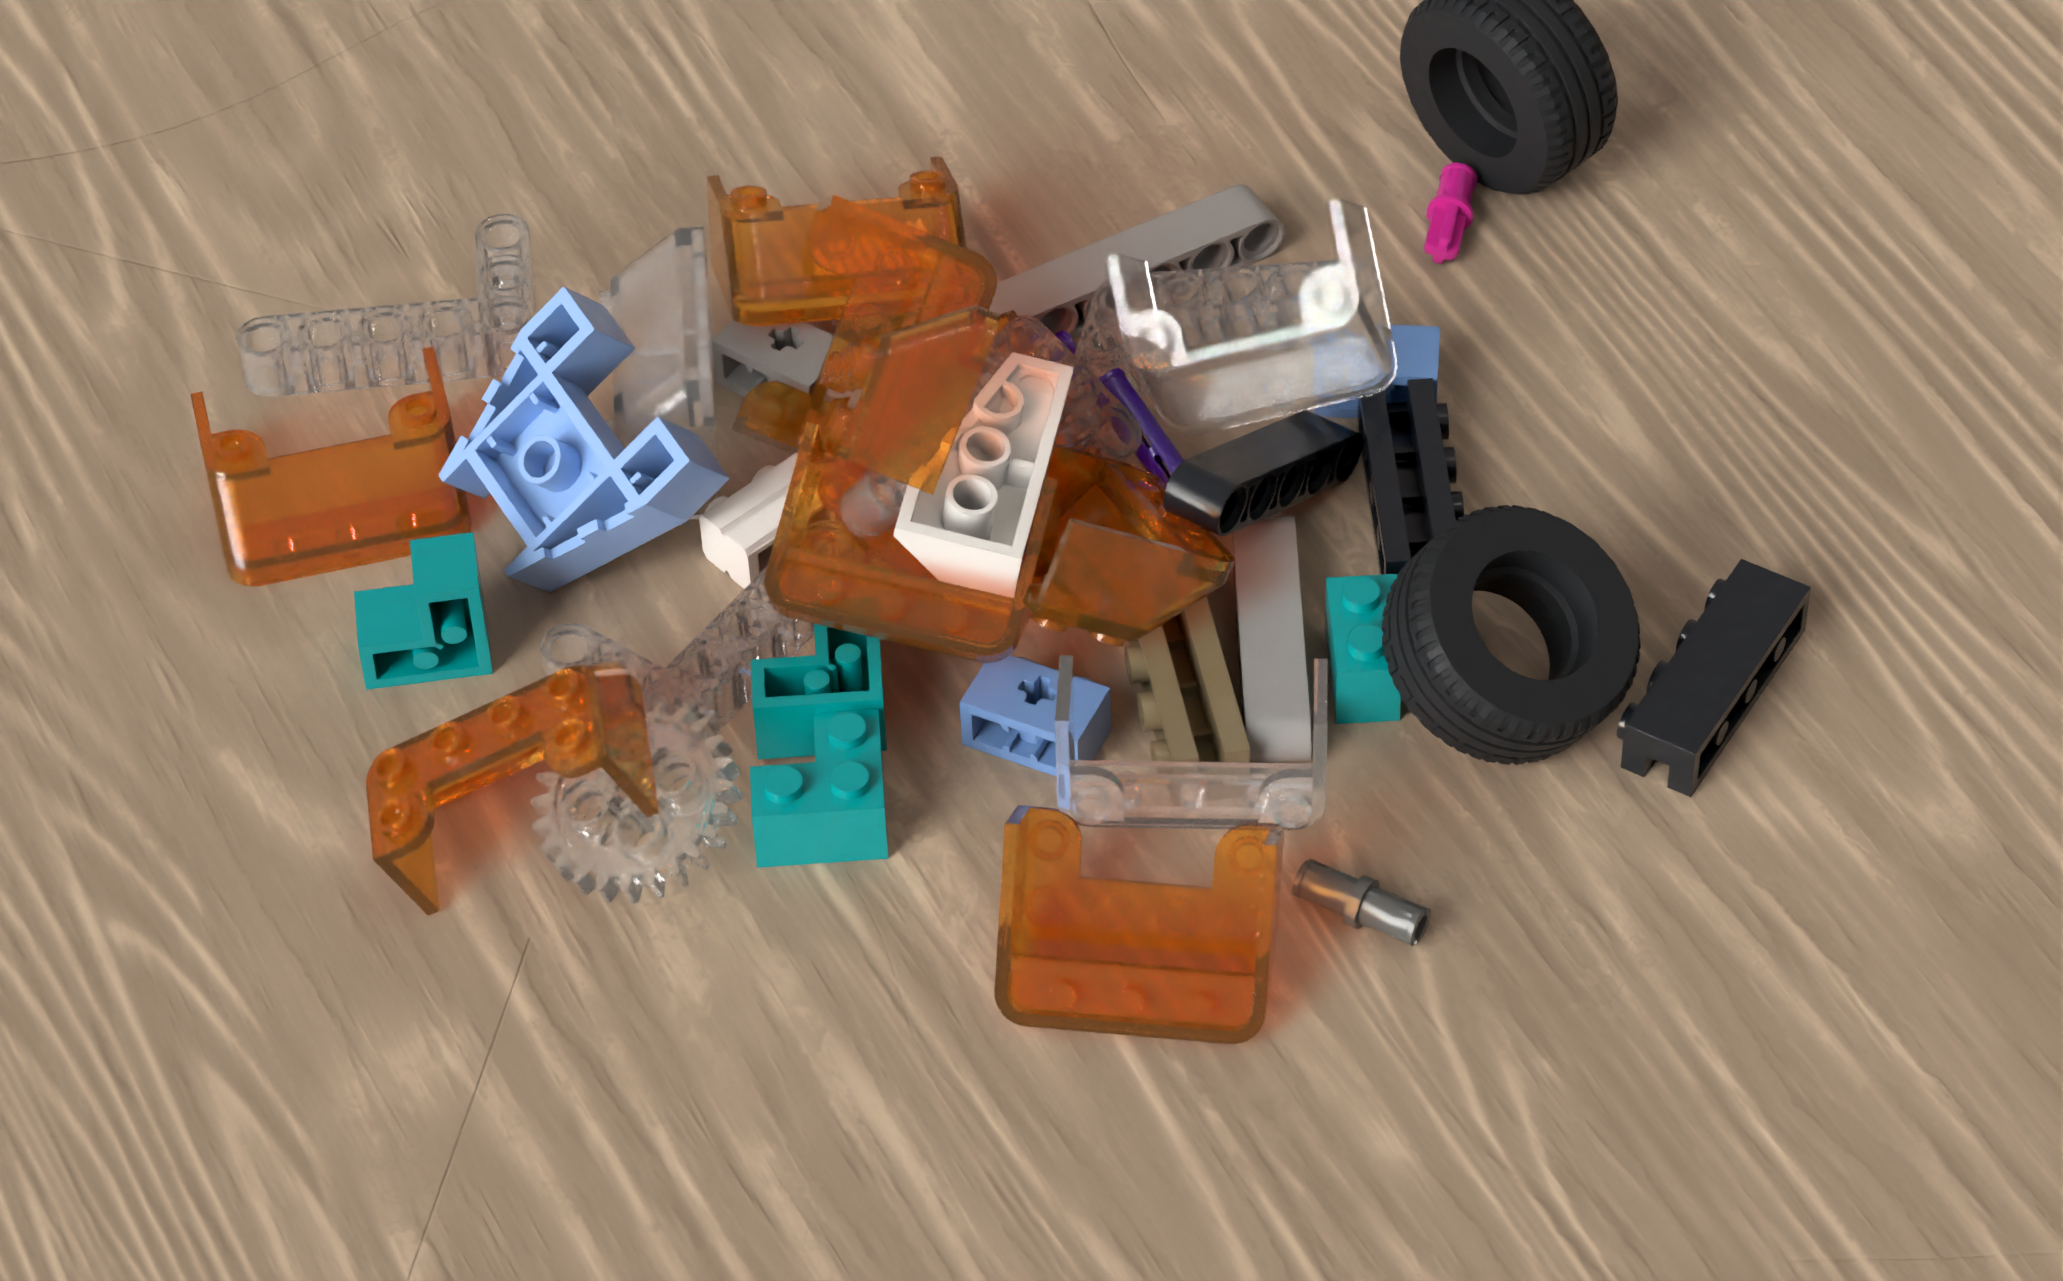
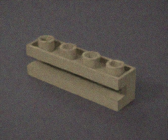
(1187, 691)

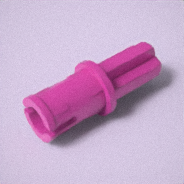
(1450, 212)

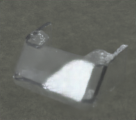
(668, 317)
(1330, 358)
(1188, 792)

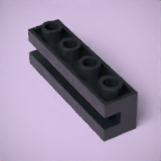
(1407, 472)
(1714, 675)

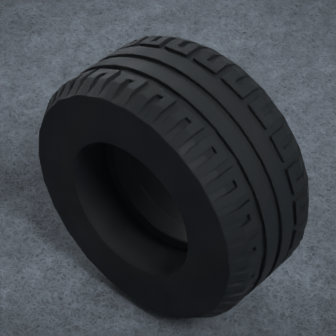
(1510, 87)
(1567, 591)

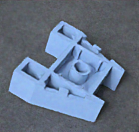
(558, 462)

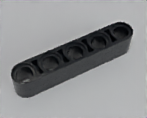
(1262, 472)

